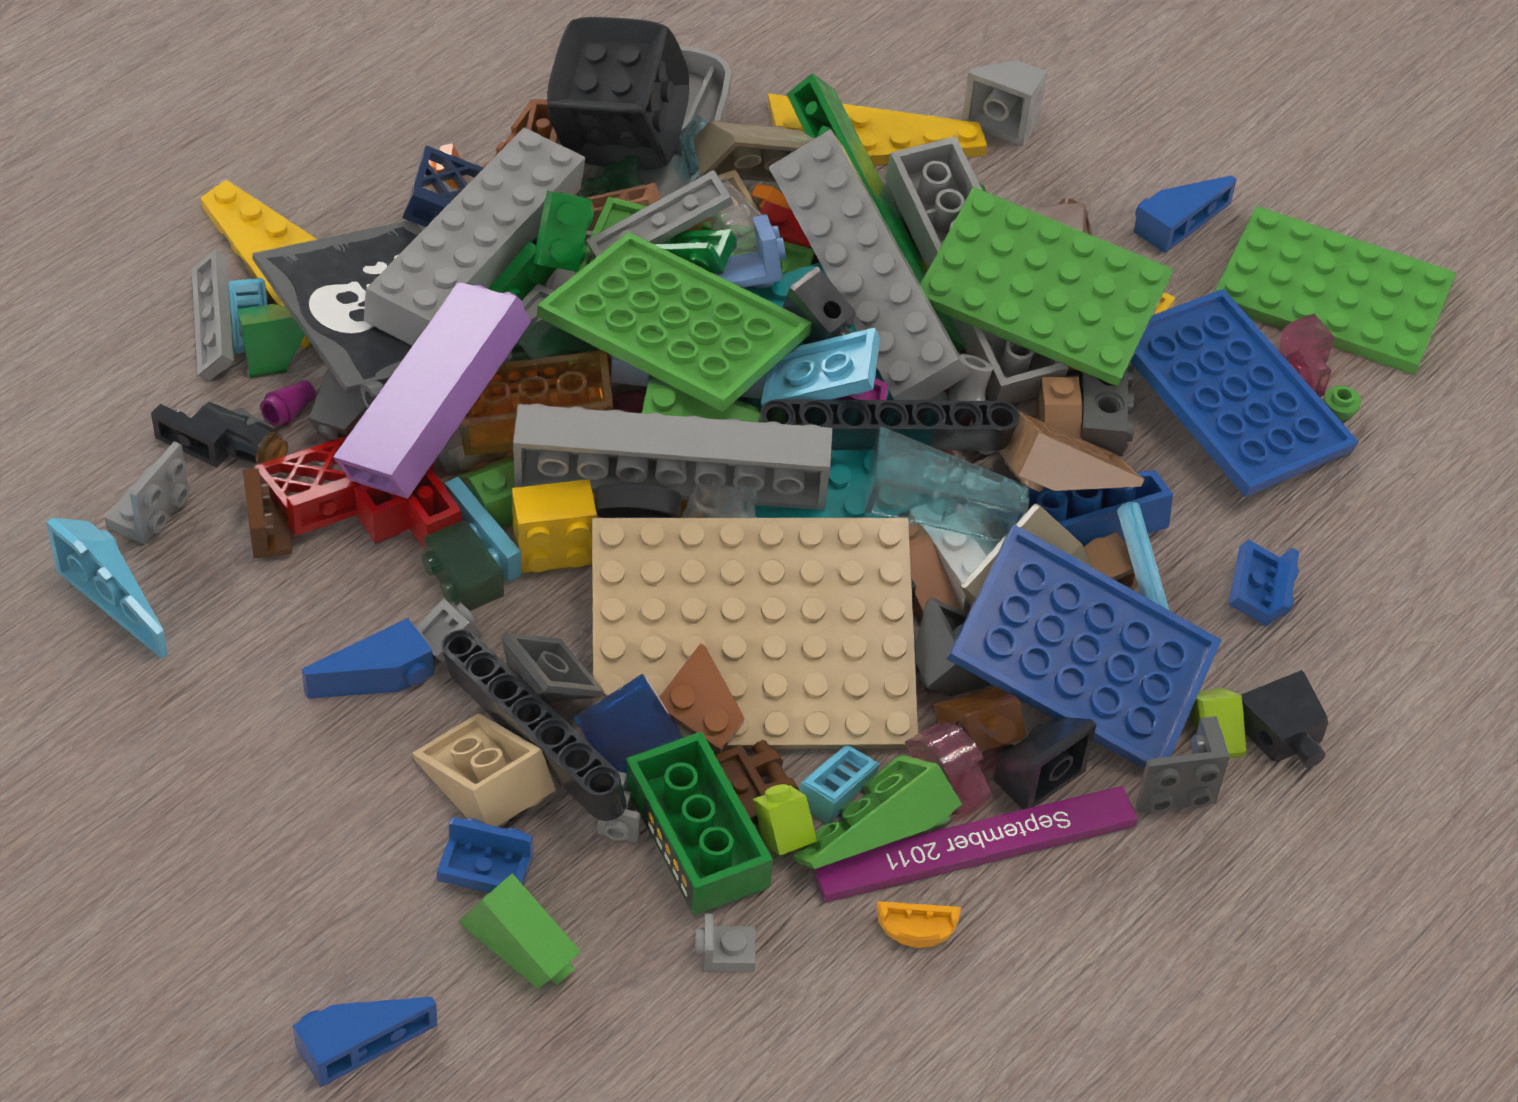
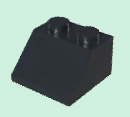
(1045, 760)

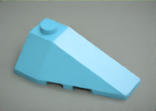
(99, 571)

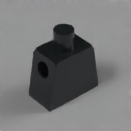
(821, 304)
(1286, 719)

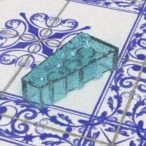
(940, 489)

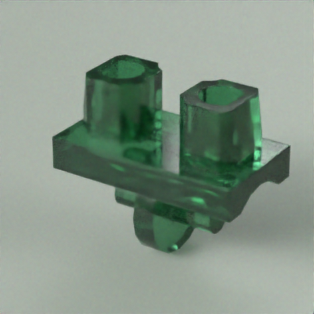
(614, 178)

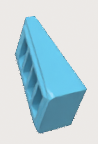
(244, 295)
(826, 803)

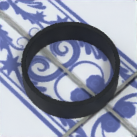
(636, 501)

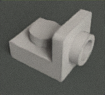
(443, 620)
(627, 825)
(725, 947)

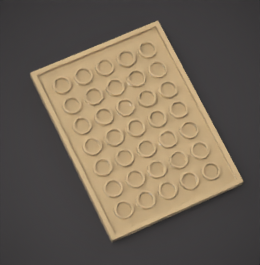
(793, 610)

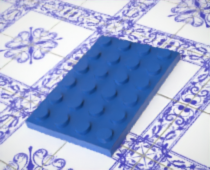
(1238, 393)
(1084, 648)

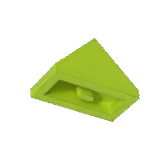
(1229, 712)

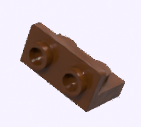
(266, 519)

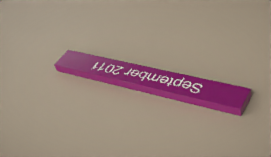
(977, 843)

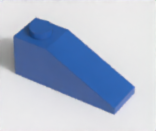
(1181, 210)
(373, 665)
(357, 1033)

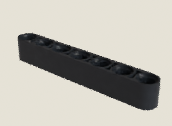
(932, 422)
(526, 714)

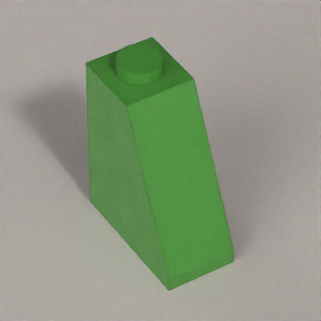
(522, 933)

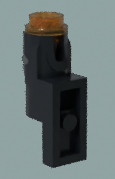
(219, 433)

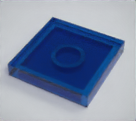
(628, 723)

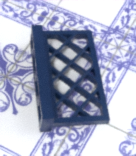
(426, 205)

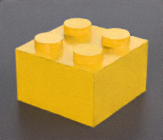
(553, 525)

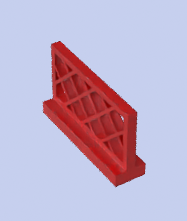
(314, 503)

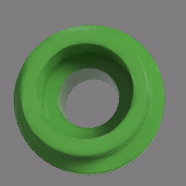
(1342, 401)

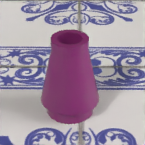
(286, 403)

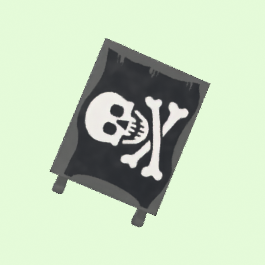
(325, 293)

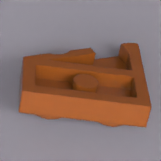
(702, 701)

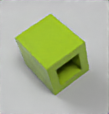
(784, 819)

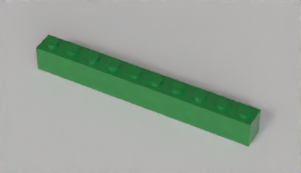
(822, 110)

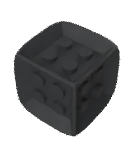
(618, 91)

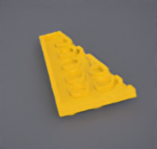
(890, 130)
(251, 229)

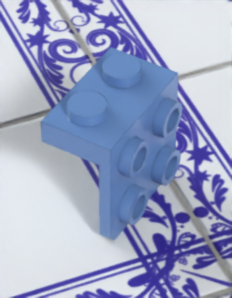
(761, 267)

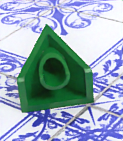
(269, 338)

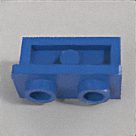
(1263, 582)
(484, 855)

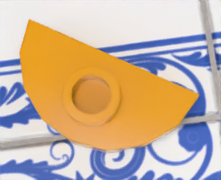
(918, 923)

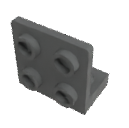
(1187, 778)

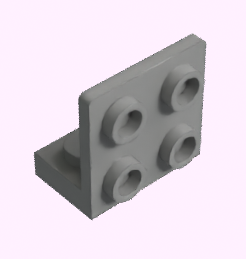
(152, 498)

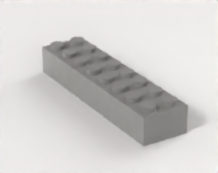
(930, 190)
(473, 234)
(868, 268)
(776, 460)

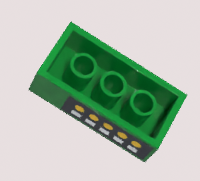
(698, 823)

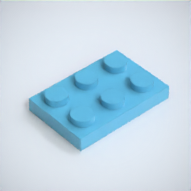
(825, 369)

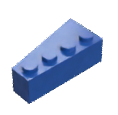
(1094, 511)

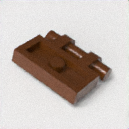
(745, 770)

